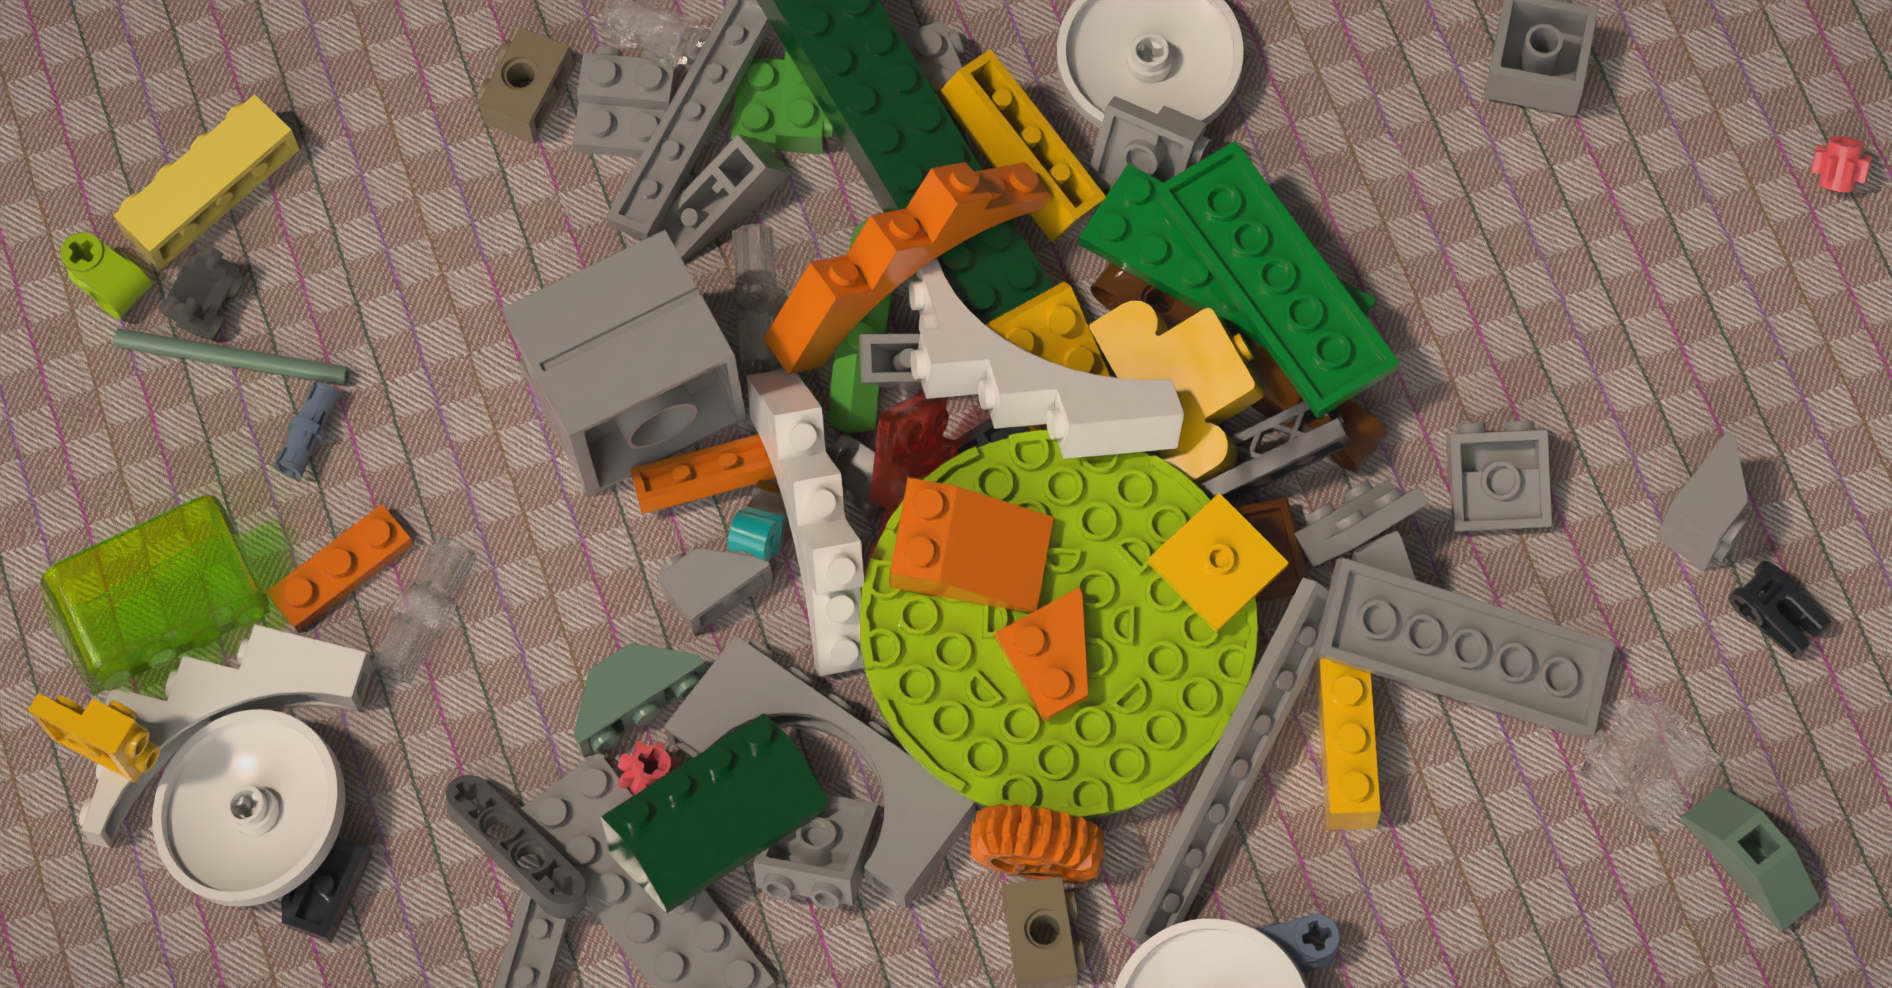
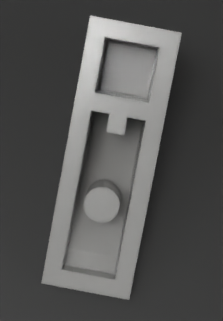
(723, 194)

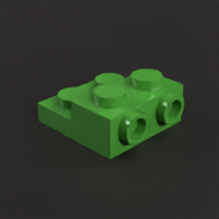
(779, 108)

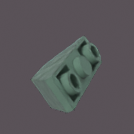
(631, 691)
(1753, 855)

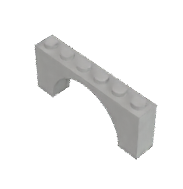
(919, 811)

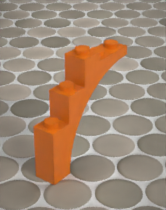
(891, 248)

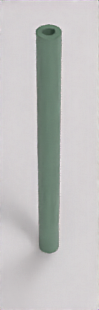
(231, 356)

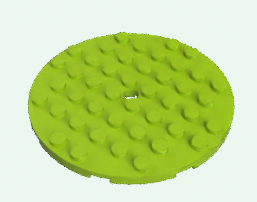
(1154, 667)

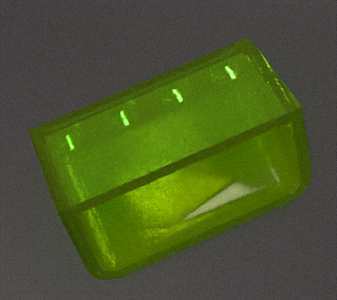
(152, 594)

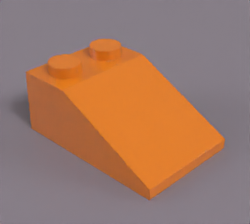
(969, 547)

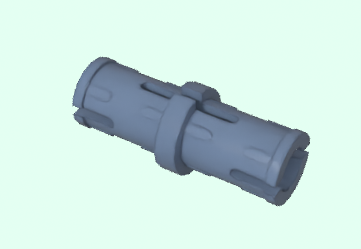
(306, 430)

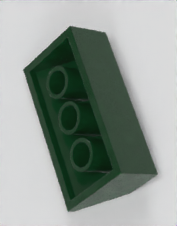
(714, 813)

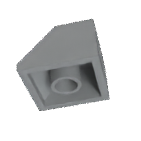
(1709, 508)

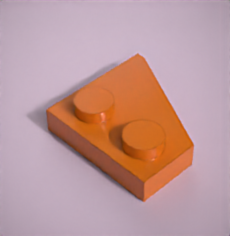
(1050, 654)

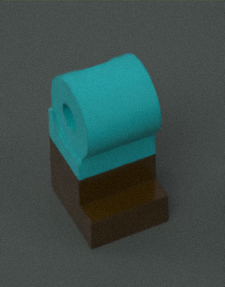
(762, 525)

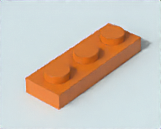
(701, 473)
(339, 568)

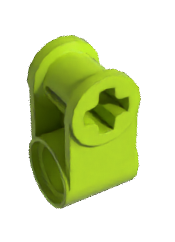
(103, 274)

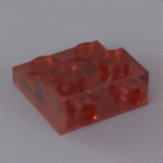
(909, 446)

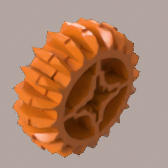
(1037, 843)

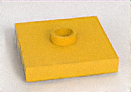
(1217, 562)

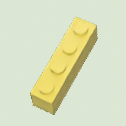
(206, 181)

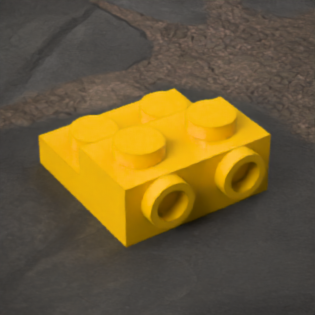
(98, 733)

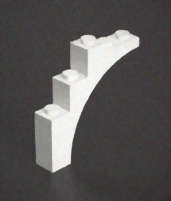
(1020, 389)
(812, 493)
(273, 674)

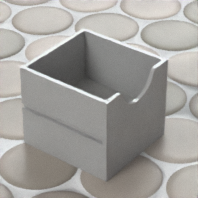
(626, 362)

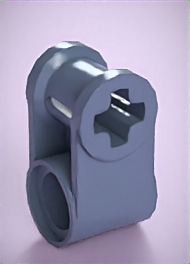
(1294, 934)

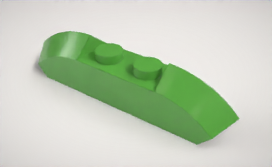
(853, 404)

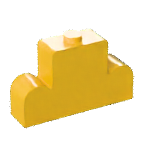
(1206, 370)

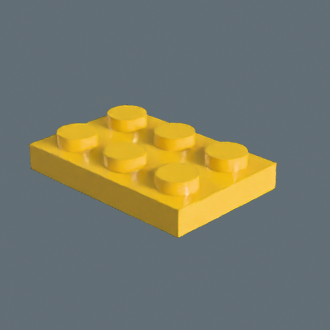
(1054, 331)

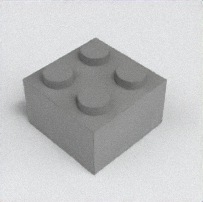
(1541, 54)

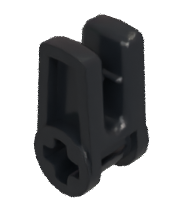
(1780, 595)

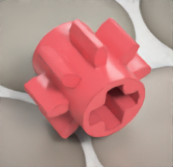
(1841, 164)
(649, 758)

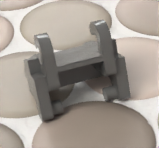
(200, 291)
(856, 468)

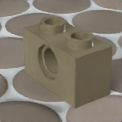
(525, 109)
(1034, 905)

